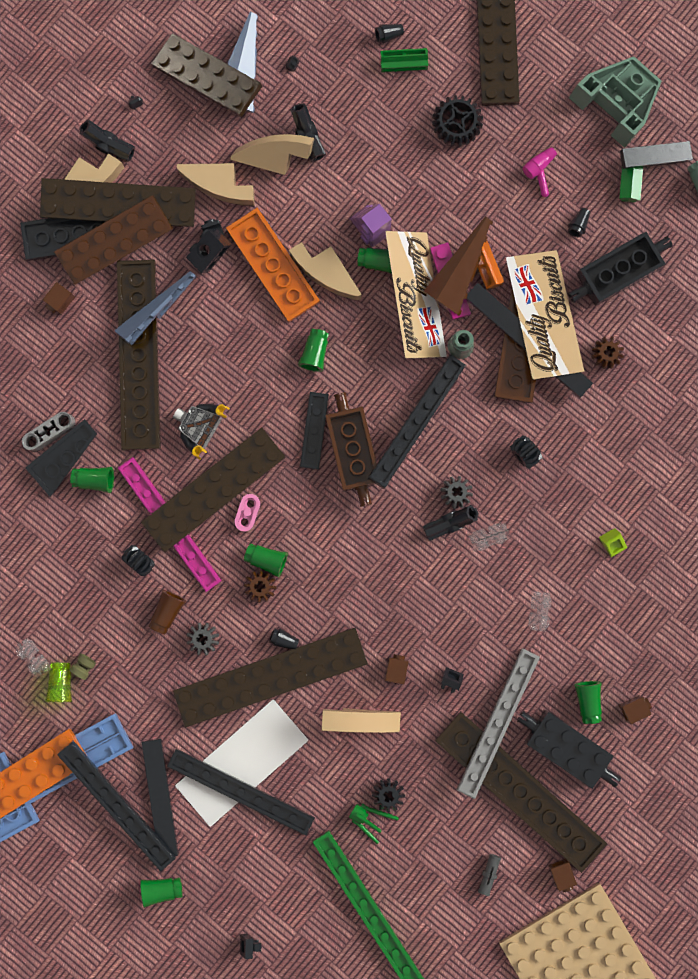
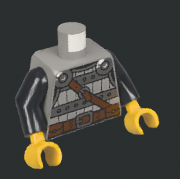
(199, 425)

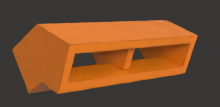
(489, 269)

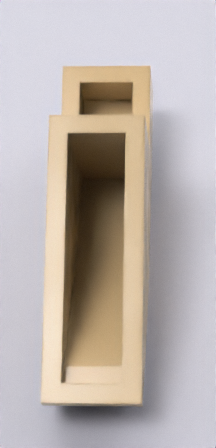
(274, 151)
(107, 171)
(217, 182)
(326, 271)
(360, 720)

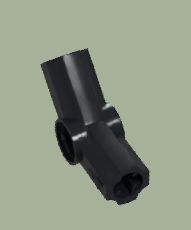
(307, 128)
(106, 141)
(451, 522)

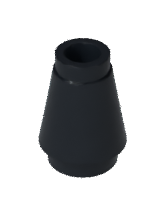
(388, 32)
(578, 225)
(283, 639)

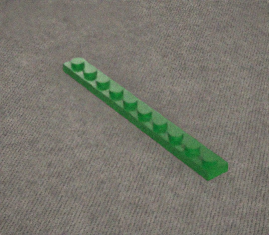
(366, 907)

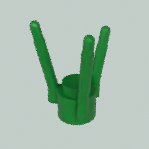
(359, 816)

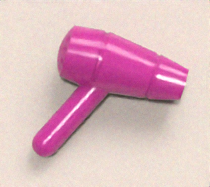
(536, 167)

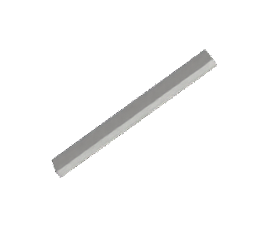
(498, 723)

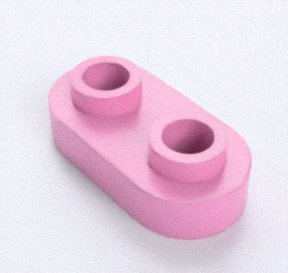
(247, 512)

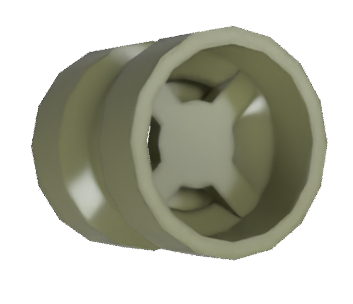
(82, 666)

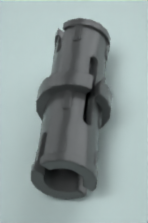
(489, 872)

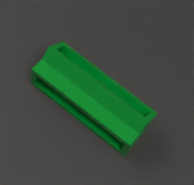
(404, 60)
(631, 184)

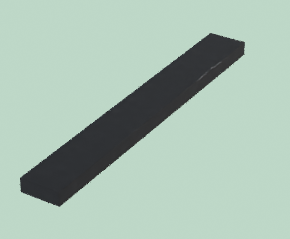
(511, 326)
(416, 421)
(241, 791)
(116, 805)

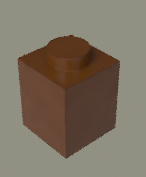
(58, 299)
(396, 669)
(636, 709)
(562, 875)

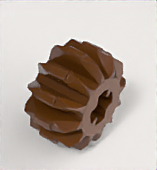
(601, 347)
(256, 581)

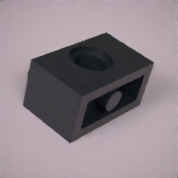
(217, 245)

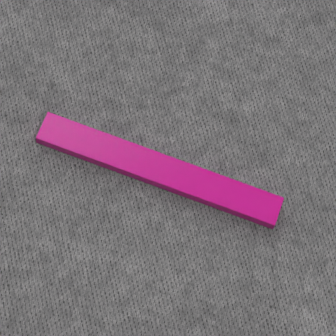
(186, 547)

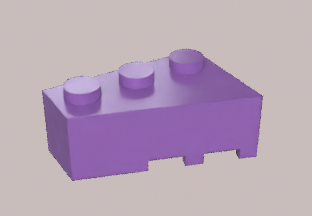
(372, 223)

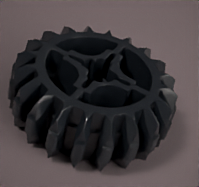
(453, 106)

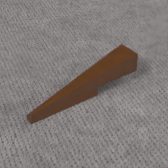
(452, 281)

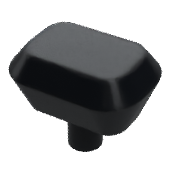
(292, 63)
(135, 102)

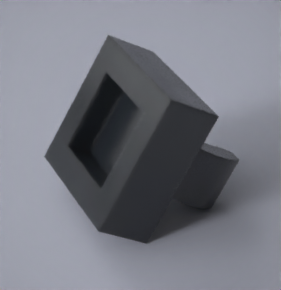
(452, 679)
(248, 946)

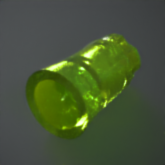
(59, 683)

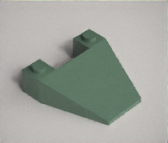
(624, 92)

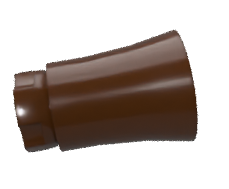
(166, 611)

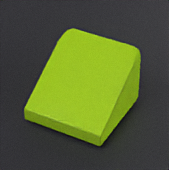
(613, 542)

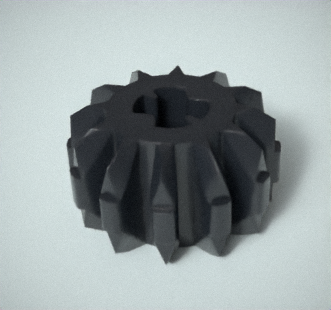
(526, 452)
(138, 560)
(381, 796)

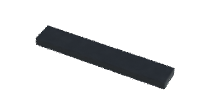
(159, 793)

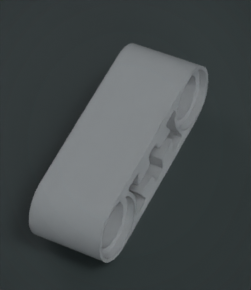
(45, 439)

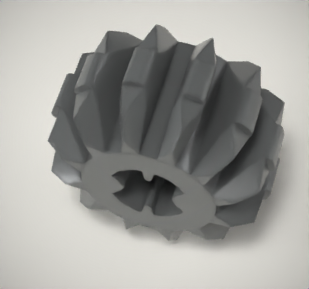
(455, 485)
(195, 638)

